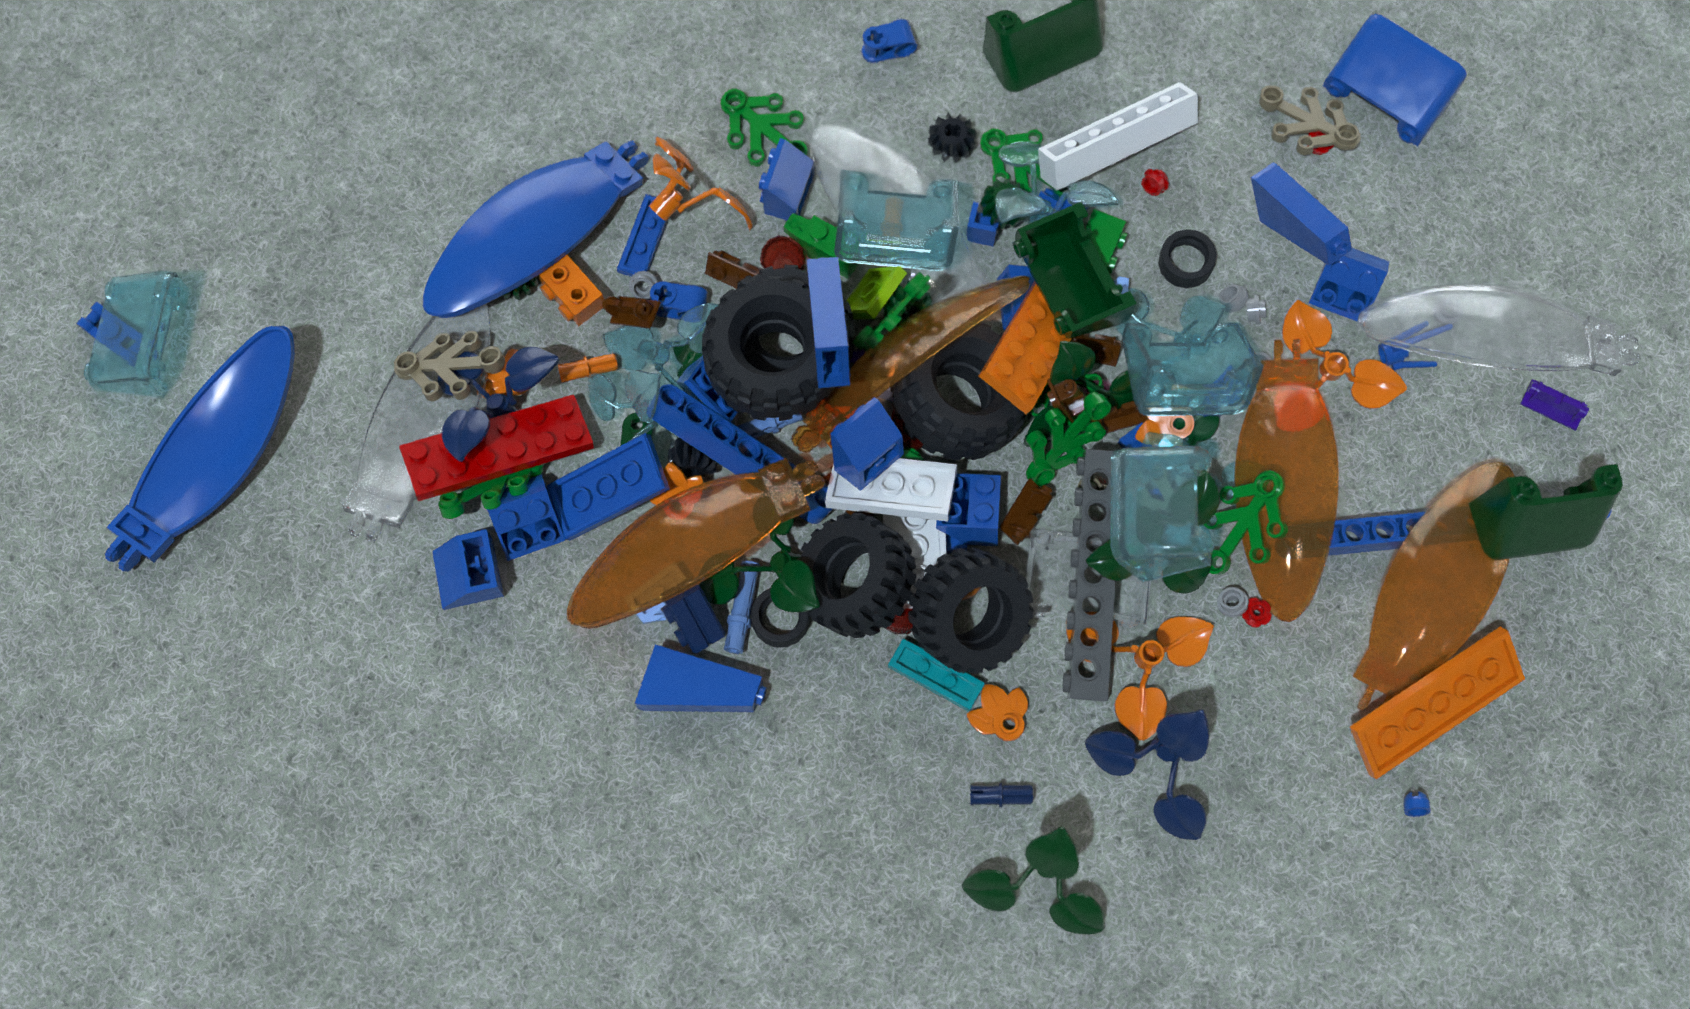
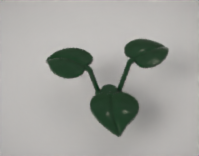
(1073, 363)
(1185, 582)
(790, 592)
(1050, 856)

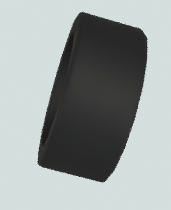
(1188, 238)
(770, 638)

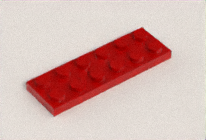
(511, 445)

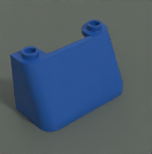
(1397, 76)

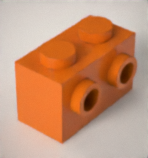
(572, 291)

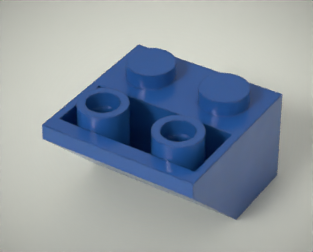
(786, 181)
(1350, 284)
(697, 385)
(866, 444)
(974, 510)
(526, 520)
(467, 570)

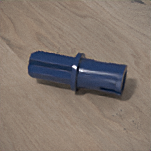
(1001, 795)

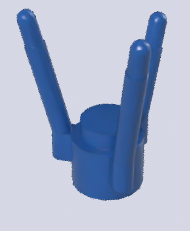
(1395, 357)

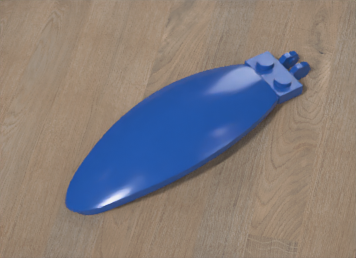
(529, 227)
(207, 448)

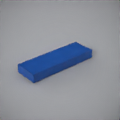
(642, 240)

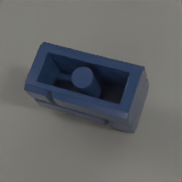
(694, 619)

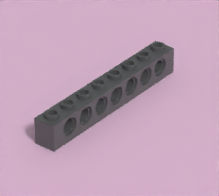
(1097, 686)

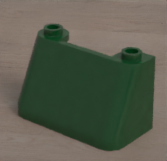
(1043, 46)
(1072, 273)
(1520, 523)

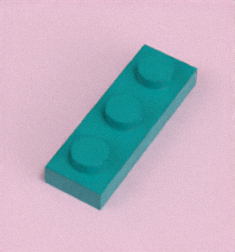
(933, 675)

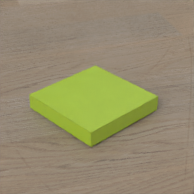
(874, 291)

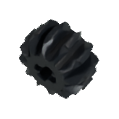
(952, 137)
(690, 459)

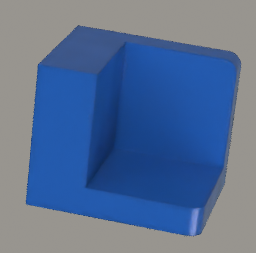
(979, 228)

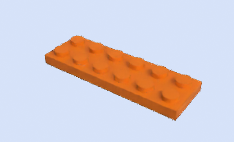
(1025, 353)
(1437, 702)

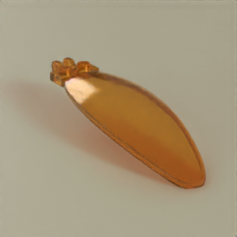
(904, 350)
(1292, 435)
(689, 540)
(1432, 591)

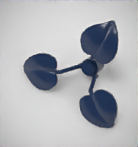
(467, 429)
(1179, 737)

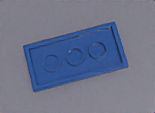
(608, 487)

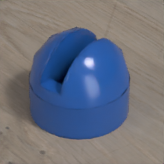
(1416, 805)

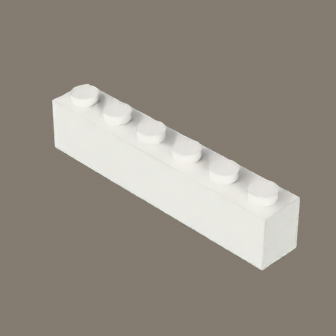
(1118, 136)

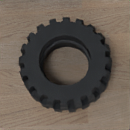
(885, 585)
(996, 633)

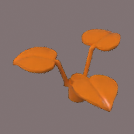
(669, 199)
(1373, 380)
(1185, 643)

